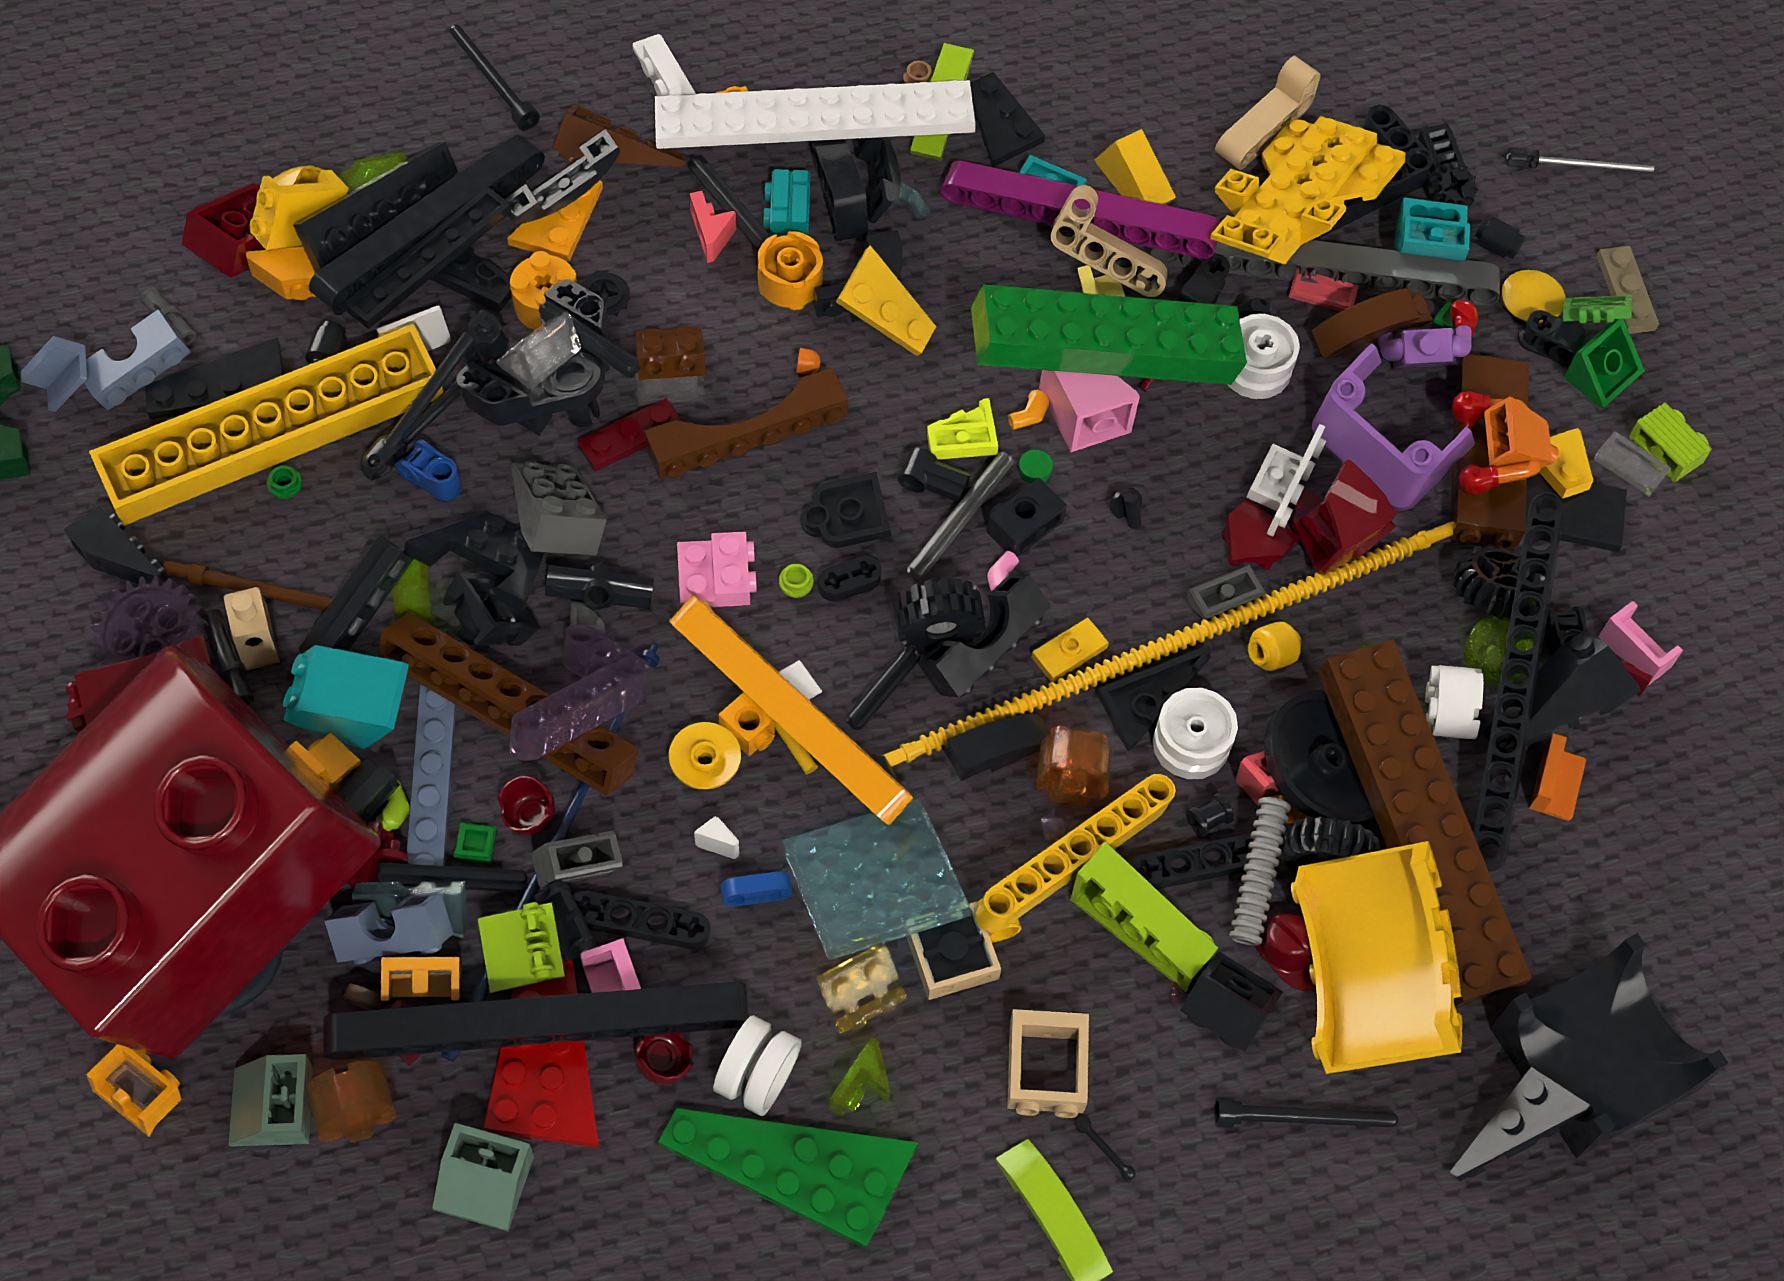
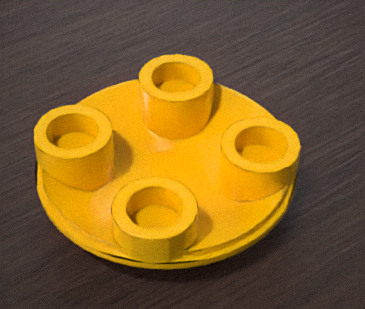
(1531, 292)

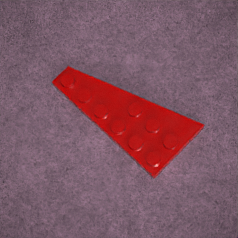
(544, 1087)

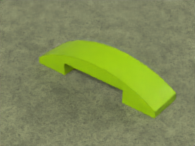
(1055, 1212)

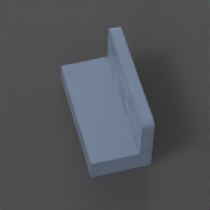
(58, 368)

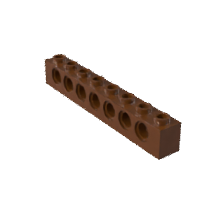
(497, 695)

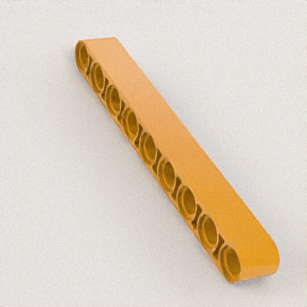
(792, 710)

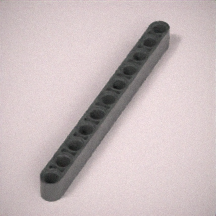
(1365, 266)

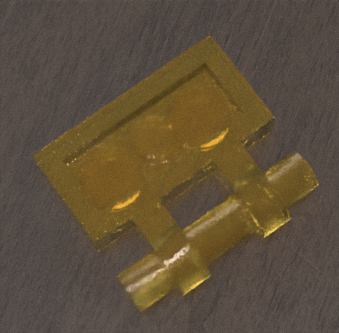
(856, 979)

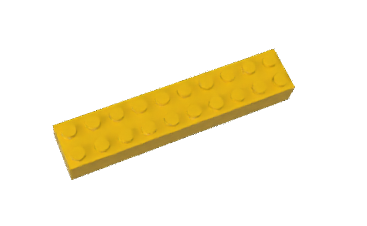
(264, 425)

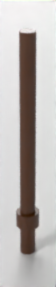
(201, 575)

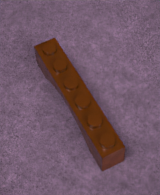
(685, 446)

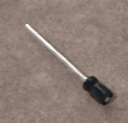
(1518, 157)

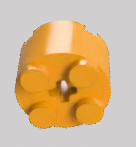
(789, 269)
(532, 280)

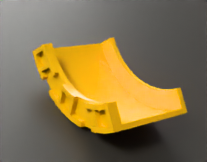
(1380, 958)

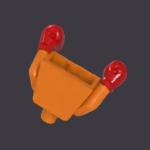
(1515, 441)

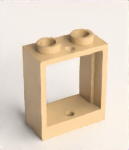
(1048, 1025)

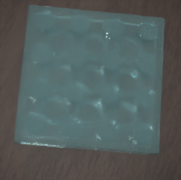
(875, 880)

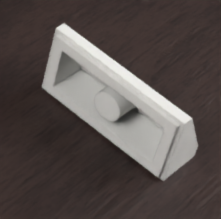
(429, 325)

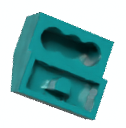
(1432, 229)

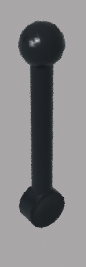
(1083, 1125)

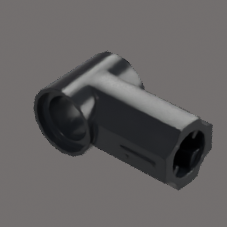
(924, 473)

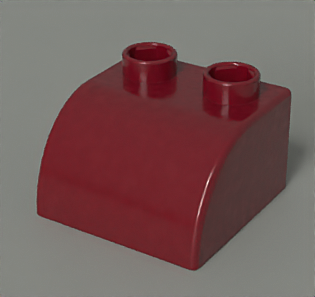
(169, 858)

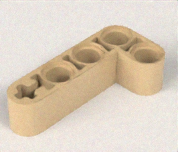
(1262, 123)
(1112, 246)

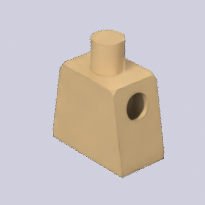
(249, 619)

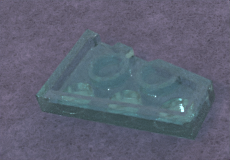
(390, 894)

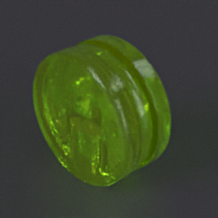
(1487, 646)

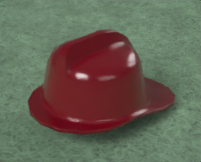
(1287, 949)

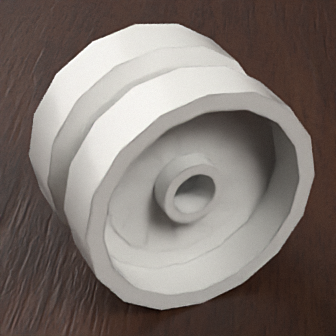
(1270, 355)
(1194, 733)
(757, 1065)

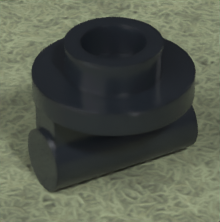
(1253, 306)
(1127, 504)

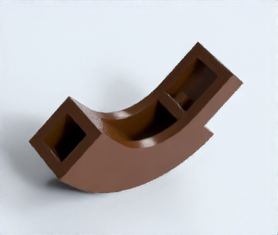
(1370, 320)

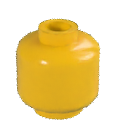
(1274, 646)

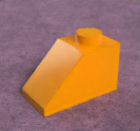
(283, 271)

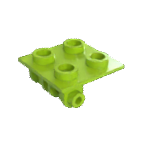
(521, 947)

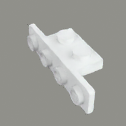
(661, 67)
(1279, 479)

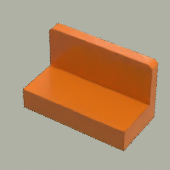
(1557, 780)

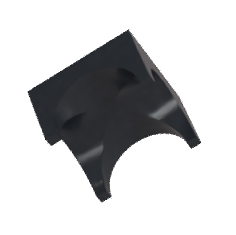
(1606, 1047)

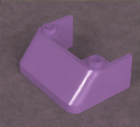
(1400, 476)

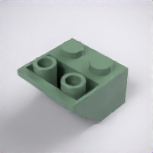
(271, 1101)
(482, 1176)

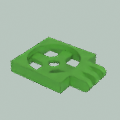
(1597, 308)

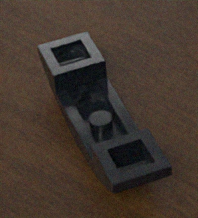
(883, 173)
(567, 185)

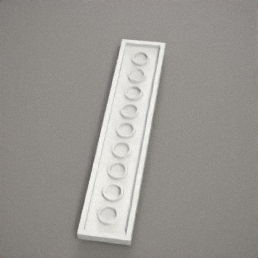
(814, 114)

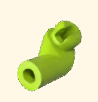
(395, 811)

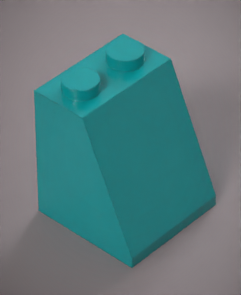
(345, 695)

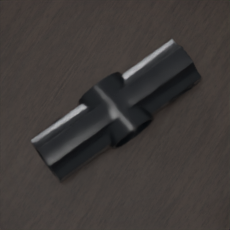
(599, 587)

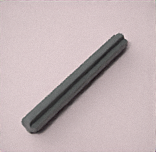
(960, 516)

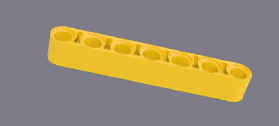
(1067, 863)

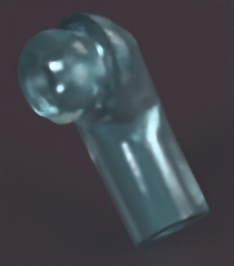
(914, 200)

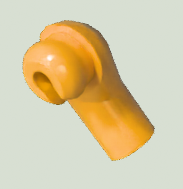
(1033, 413)

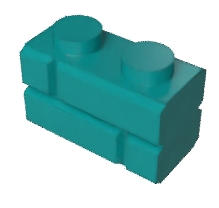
(789, 202)

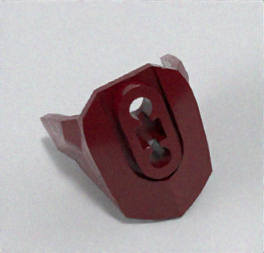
(1345, 522)

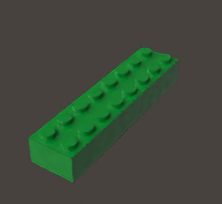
(1107, 335)

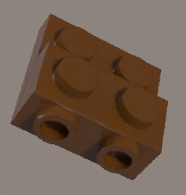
(670, 353)

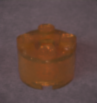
(1074, 766)
(350, 1102)

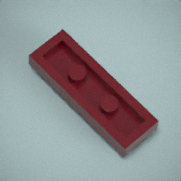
(625, 435)

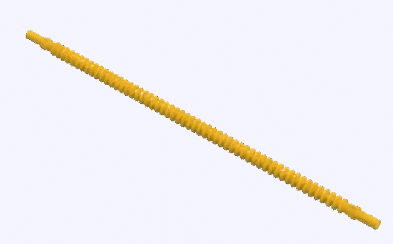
(1363, 564)

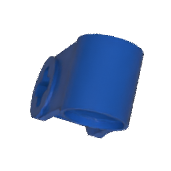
(427, 468)

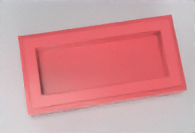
(1326, 294)

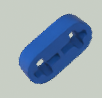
(756, 889)

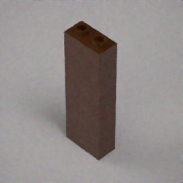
(1499, 513)

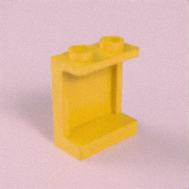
(285, 205)

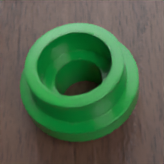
(282, 474)

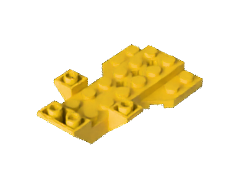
(1307, 185)

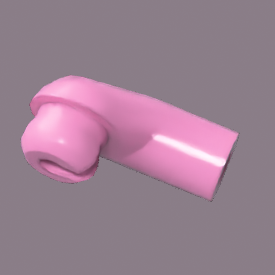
(1001, 569)

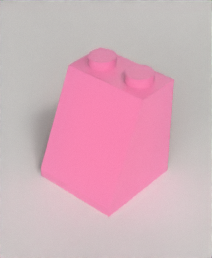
(1089, 406)

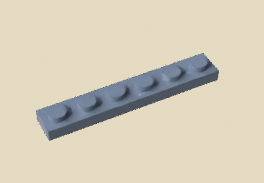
(431, 780)

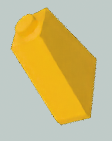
(1135, 170)

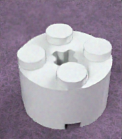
(1454, 701)

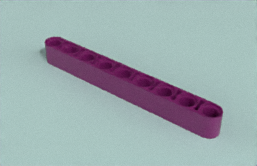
(1043, 199)

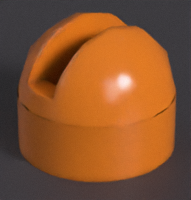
(808, 362)

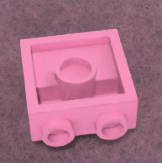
(717, 570)

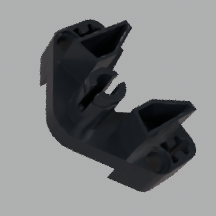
(569, 388)

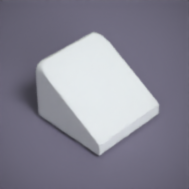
(717, 838)

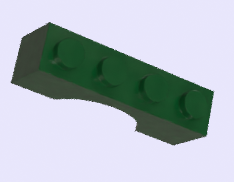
(13, 448)

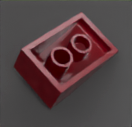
(222, 232)

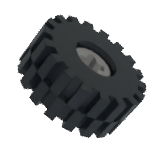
(939, 613)

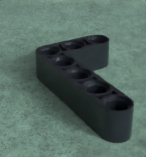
(1411, 176)

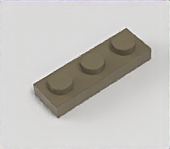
(1625, 279)

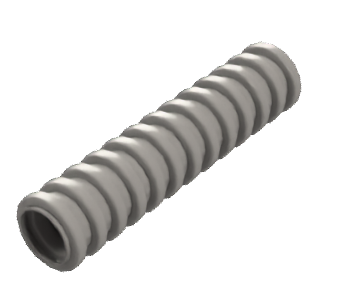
(1260, 871)

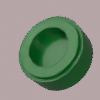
(1035, 465)

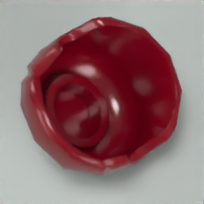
(526, 805)
(663, 1057)

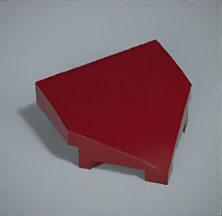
(1248, 537)

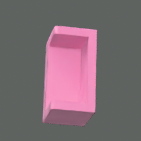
(1635, 646)
(609, 968)

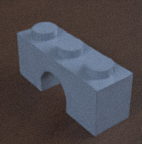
(156, 351)
(362, 935)

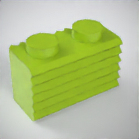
(1671, 440)

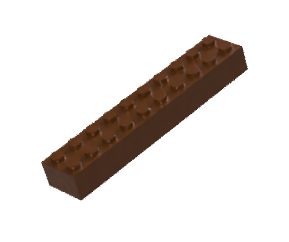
(1418, 805)

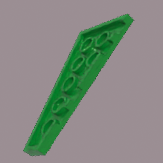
(813, 1172)

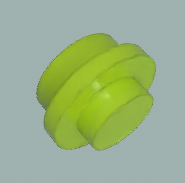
(796, 580)

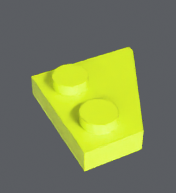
(964, 434)

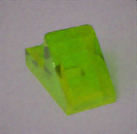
(866, 1072)

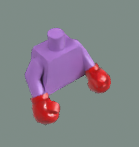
(1432, 346)

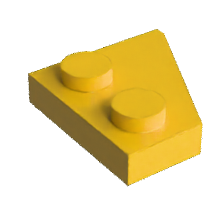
(1571, 470)

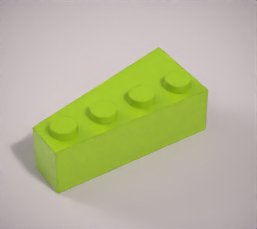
(1142, 917)

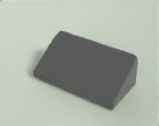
(1225, 592)

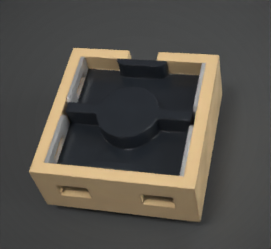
(954, 956)

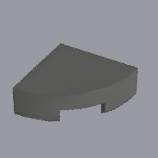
(583, 615)

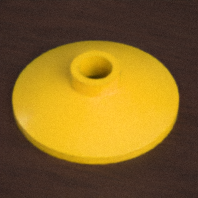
(700, 741)

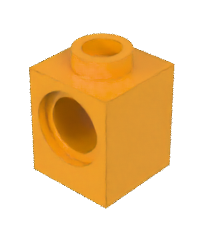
(744, 711)

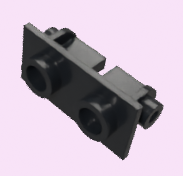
(571, 927)

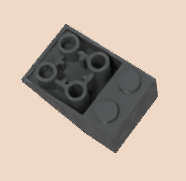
(557, 509)

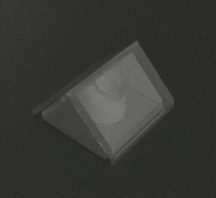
(542, 351)

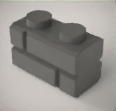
(577, 858)

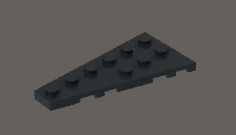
(371, 206)

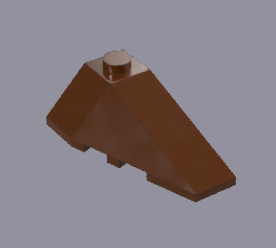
(583, 124)

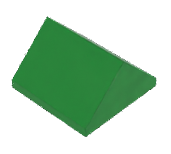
(1605, 364)

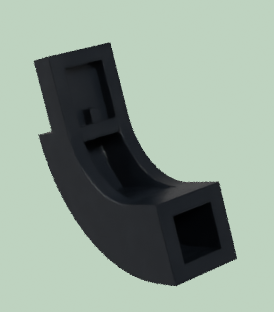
(889, 249)

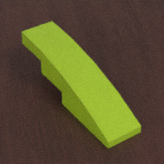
(951, 65)

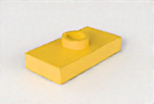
(1069, 650)

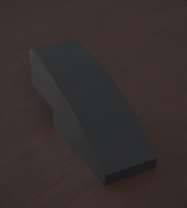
(995, 744)

